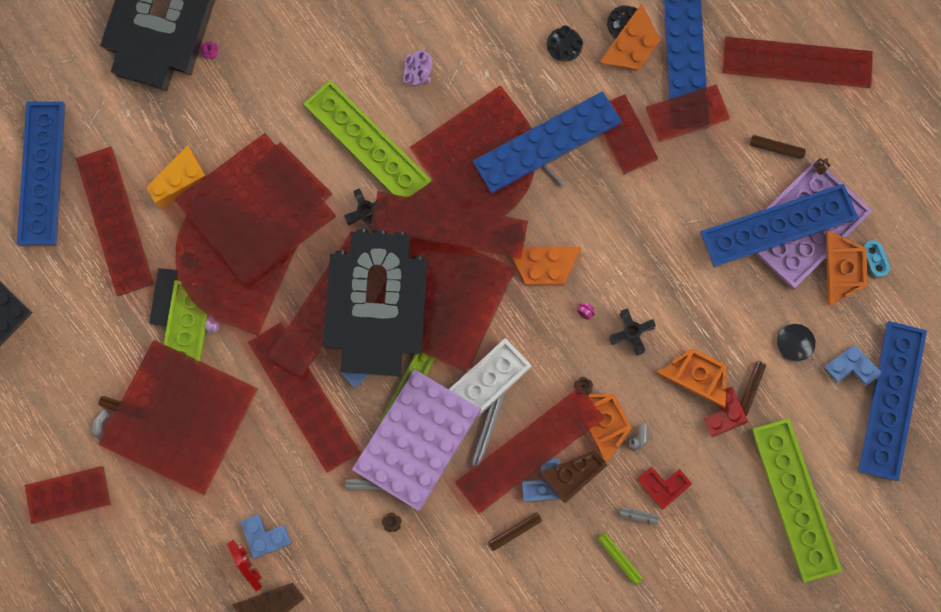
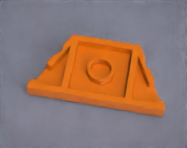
(633, 43)
(546, 265)
(844, 267)
(699, 375)
(614, 427)

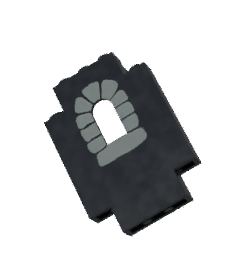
(155, 47)
(374, 333)

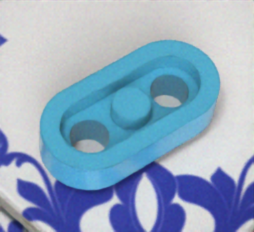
(877, 259)

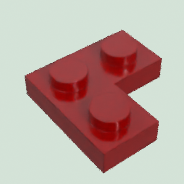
(730, 416)
(663, 491)
(244, 564)

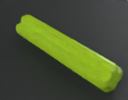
(620, 558)

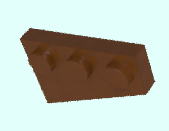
(574, 475)
(277, 600)

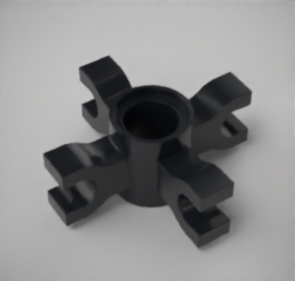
(357, 215)
(640, 328)

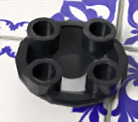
(619, 18)
(564, 44)
(796, 342)

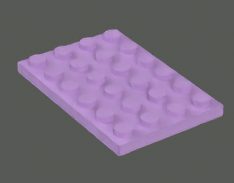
(799, 258)
(417, 440)

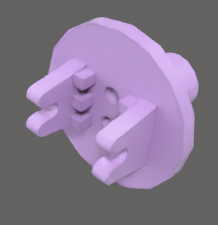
(418, 68)

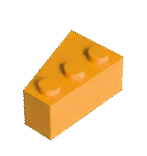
(176, 178)

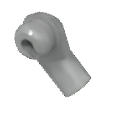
(97, 425)
(641, 439)

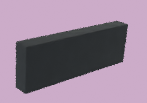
(162, 296)

